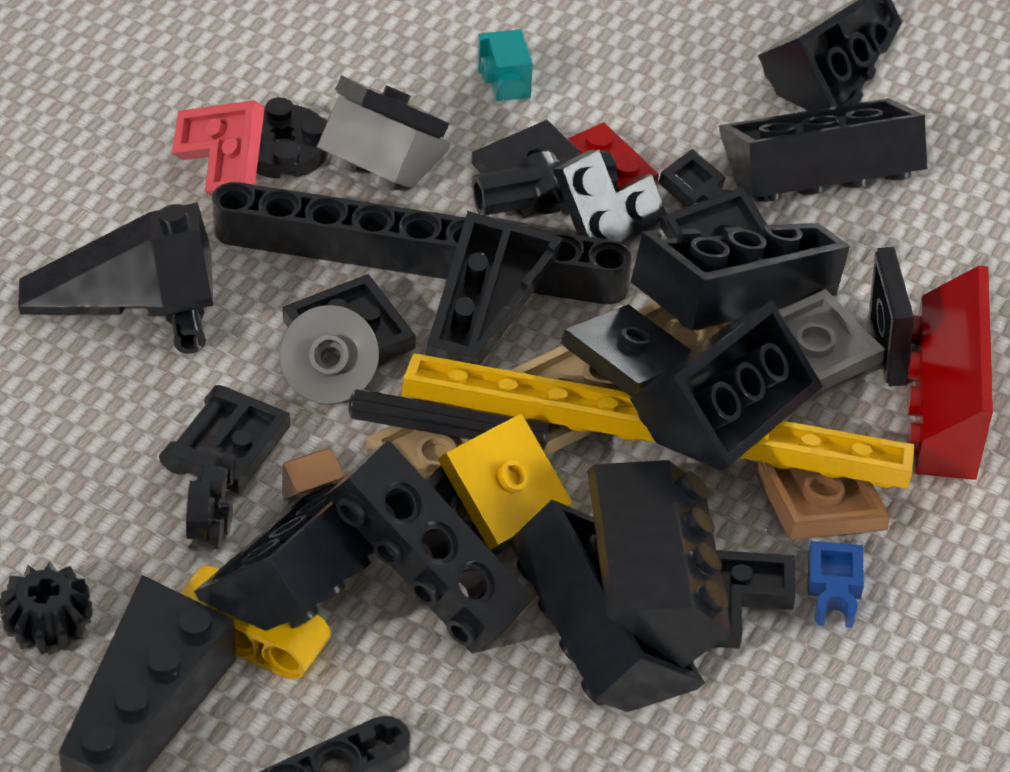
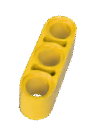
(280, 649)

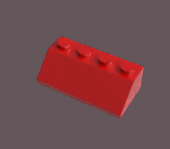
(951, 377)

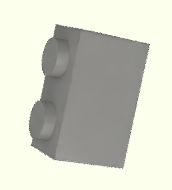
(379, 145)

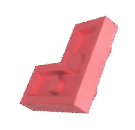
(224, 134)

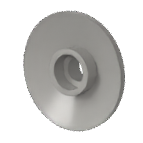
(311, 337)

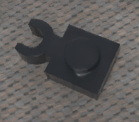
(692, 179)

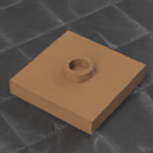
(821, 505)

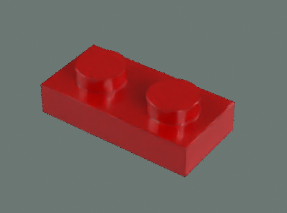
(628, 162)

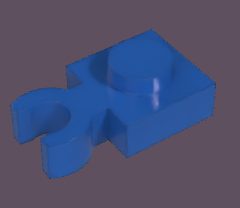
(835, 577)

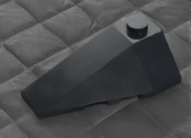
(833, 55)
(148, 263)

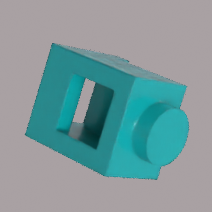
(505, 64)

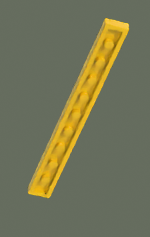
(611, 412)

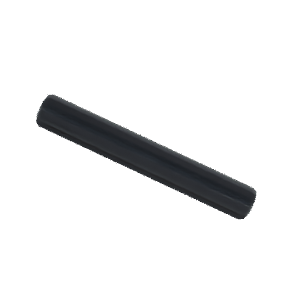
(431, 416)

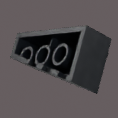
(735, 273)
(149, 681)

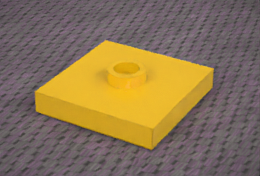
(503, 479)

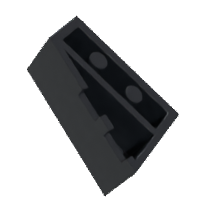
(488, 285)

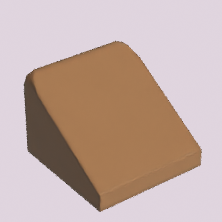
(310, 472)

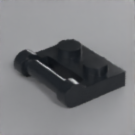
(248, 433)

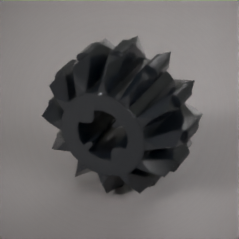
(46, 607)

